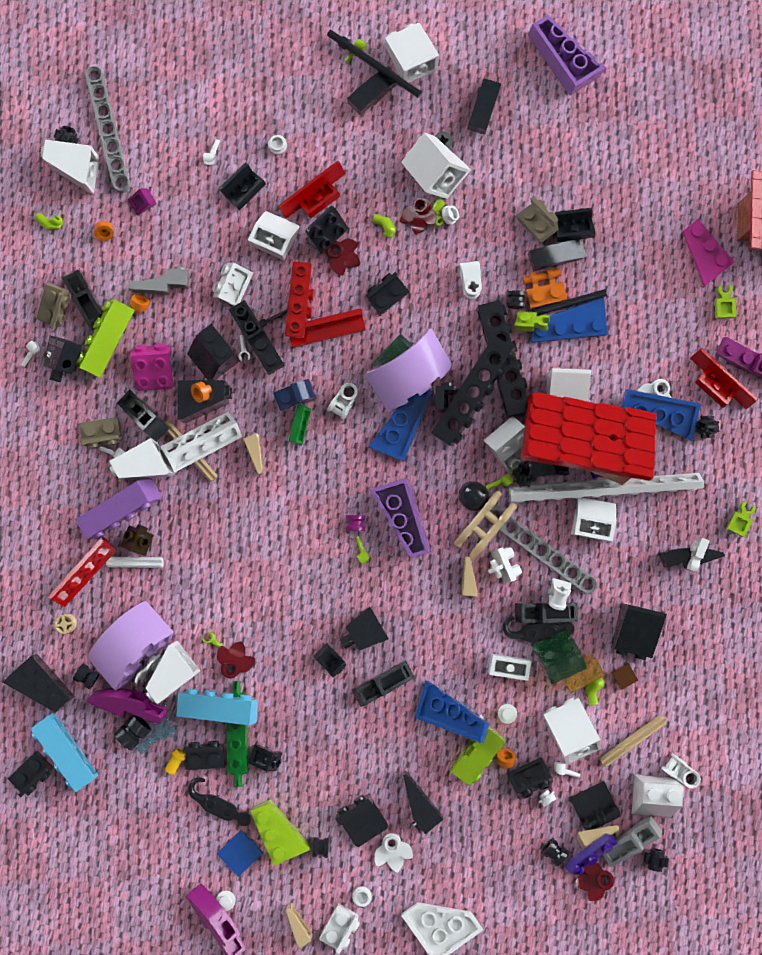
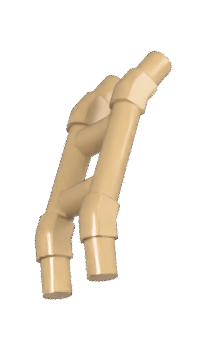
(473, 525)

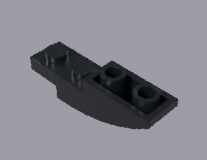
(256, 337)

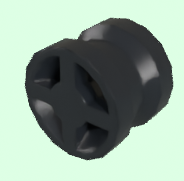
(516, 299)
(320, 847)

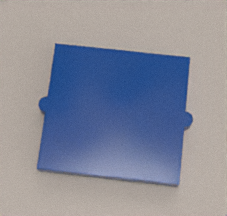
(240, 853)

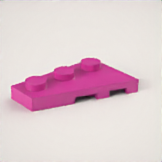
(706, 251)

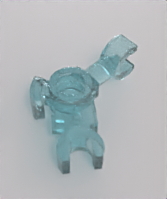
(159, 733)

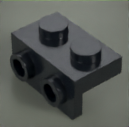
(242, 186)
(575, 224)
(440, 400)

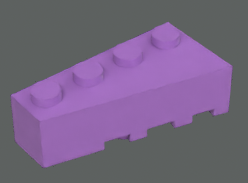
(565, 57)
(118, 508)
(403, 514)

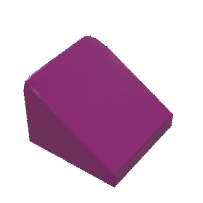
(142, 201)

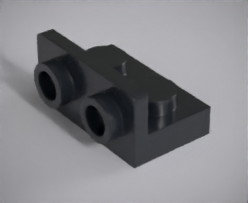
(387, 293)
(204, 756)
(29, 773)
(530, 778)

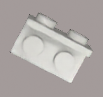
(232, 283)
(339, 928)

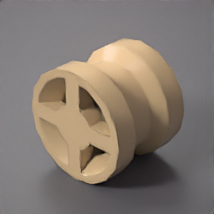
(61, 624)

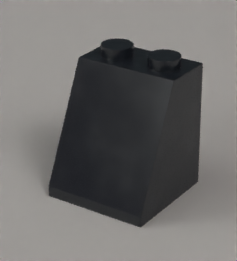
(212, 353)
(190, 409)
(637, 631)

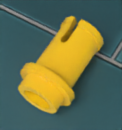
(175, 761)

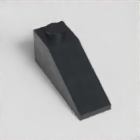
(143, 415)
(423, 811)

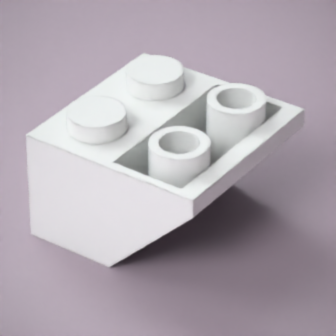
(273, 235)
(507, 443)
(594, 519)

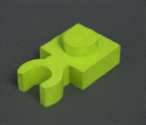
(725, 306)
(529, 321)
(739, 522)

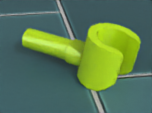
(358, 43)
(505, 479)
(363, 556)
(212, 640)

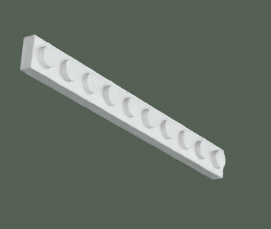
(597, 488)

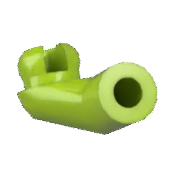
(437, 206)
(386, 223)
(49, 224)
(592, 689)

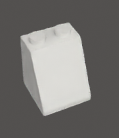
(412, 52)
(72, 161)
(435, 166)
(569, 383)
(142, 463)
(171, 673)
(572, 730)
(656, 796)

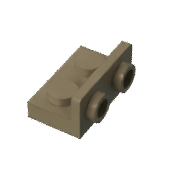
(538, 220)
(53, 305)
(100, 431)

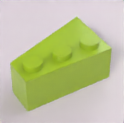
(477, 757)
(278, 834)

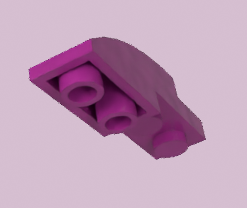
(740, 357)
(130, 701)
(216, 920)

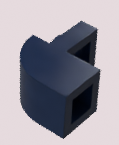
(296, 393)

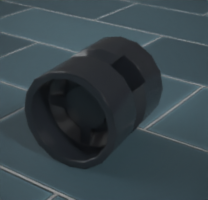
(129, 735)

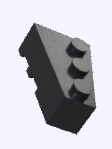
(40, 684)

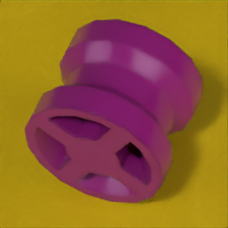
(355, 523)

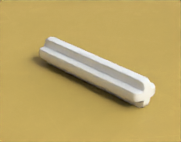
(135, 562)

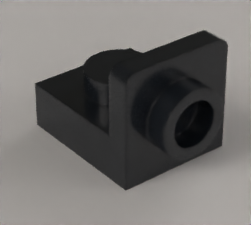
(265, 758)

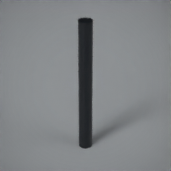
(570, 302)

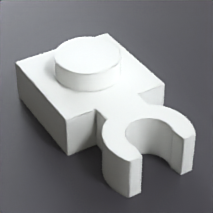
(698, 550)

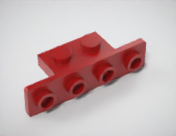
(315, 194)
(299, 300)
(719, 382)

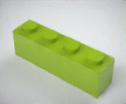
(105, 337)

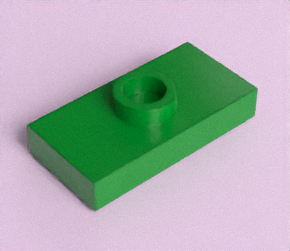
(299, 424)

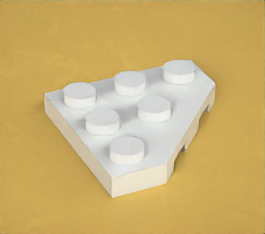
(441, 928)

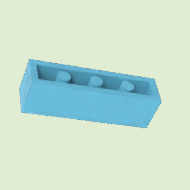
(217, 707)
(64, 752)

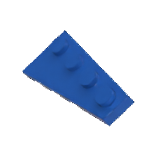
(577, 322)
(671, 413)
(401, 427)
(447, 713)

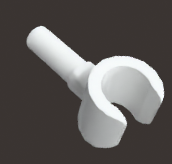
(209, 158)
(243, 348)
(33, 349)
(119, 451)
(559, 767)

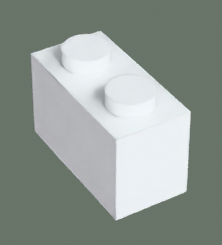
(509, 667)

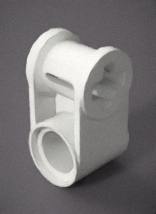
(471, 276)
(342, 401)
(558, 593)
(679, 770)

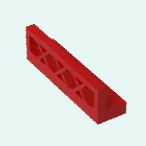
(331, 327)
(83, 572)

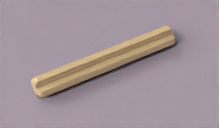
(201, 464)
(633, 740)

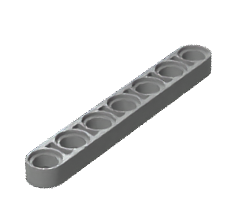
(103, 121)
(547, 557)

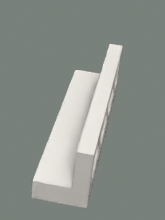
(203, 443)

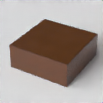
(624, 676)

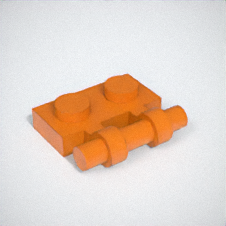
(545, 294)

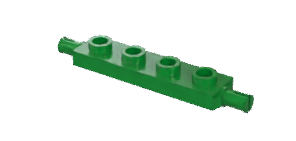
(237, 745)

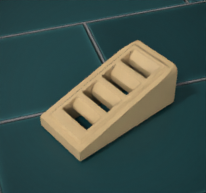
(254, 448)
(468, 580)
(587, 837)
(299, 928)

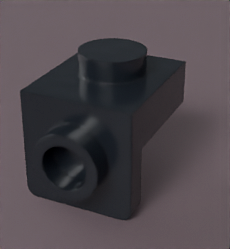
(330, 660)

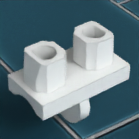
(501, 565)

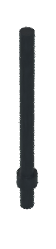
(344, 43)

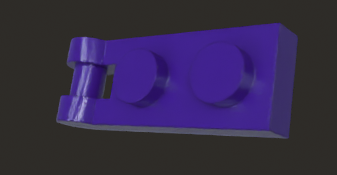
(590, 854)

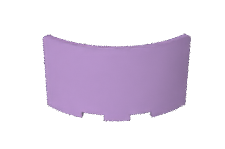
(410, 372)
(127, 642)

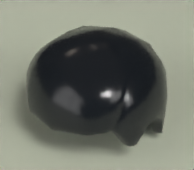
(473, 495)

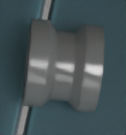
(446, 137)

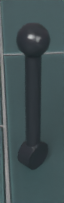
(263, 322)

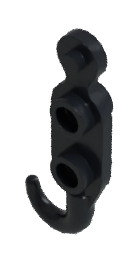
(536, 632)
(217, 805)

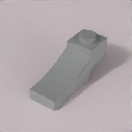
(174, 278)
(634, 841)

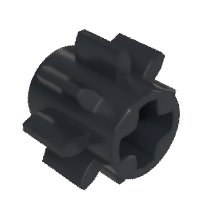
(66, 134)
(707, 426)
(523, 475)
(656, 859)

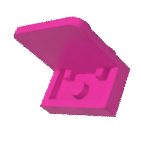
(152, 367)

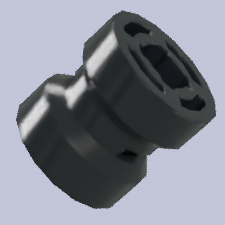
(86, 676)
(555, 852)

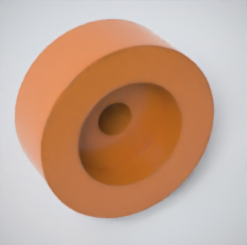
(103, 230)
(139, 303)
(200, 391)
(506, 758)

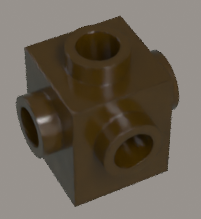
(137, 539)

